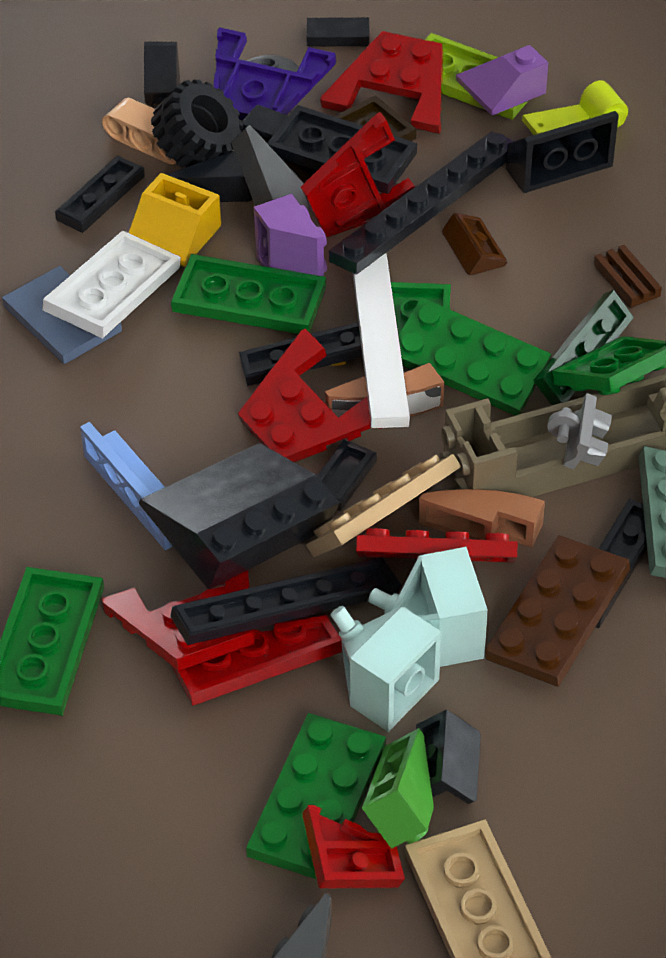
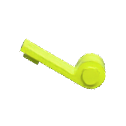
(595, 101)

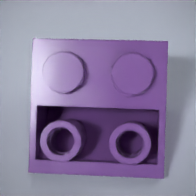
(289, 237)

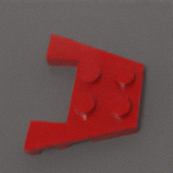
(396, 67)
(343, 188)
(291, 415)
(162, 633)

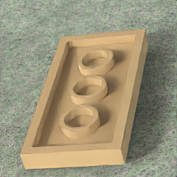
(382, 503)
(474, 895)

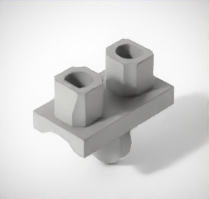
(577, 431)

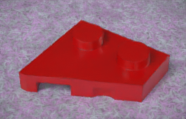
(349, 854)

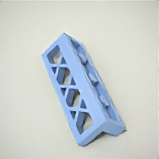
(123, 473)

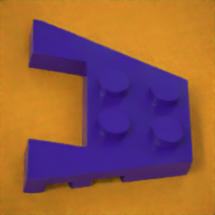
(261, 84)

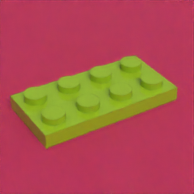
(461, 58)

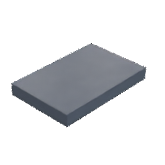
(57, 335)

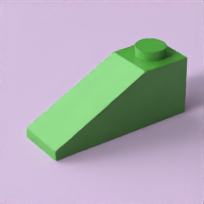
(401, 791)

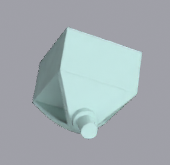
(448, 597)
(388, 663)

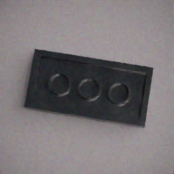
(314, 137)

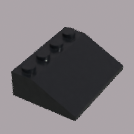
(240, 512)

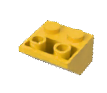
(176, 216)

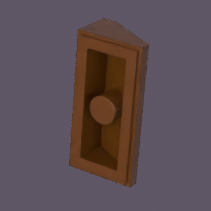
(473, 244)

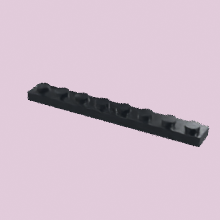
(420, 204)

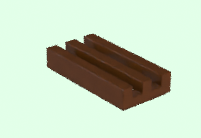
(633, 275)

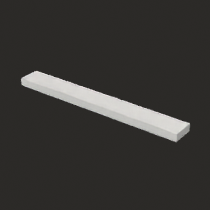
(381, 347)

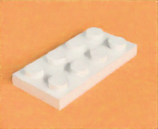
(111, 284)

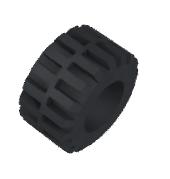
(195, 123)

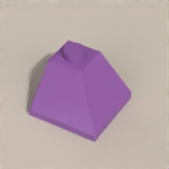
(507, 80)

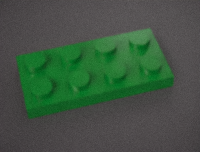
(249, 294)
(472, 356)
(46, 638)
(325, 769)

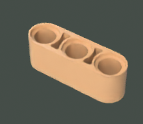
(131, 125)

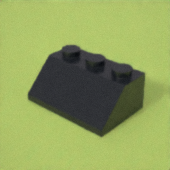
(563, 152)

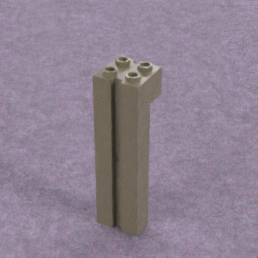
(528, 460)

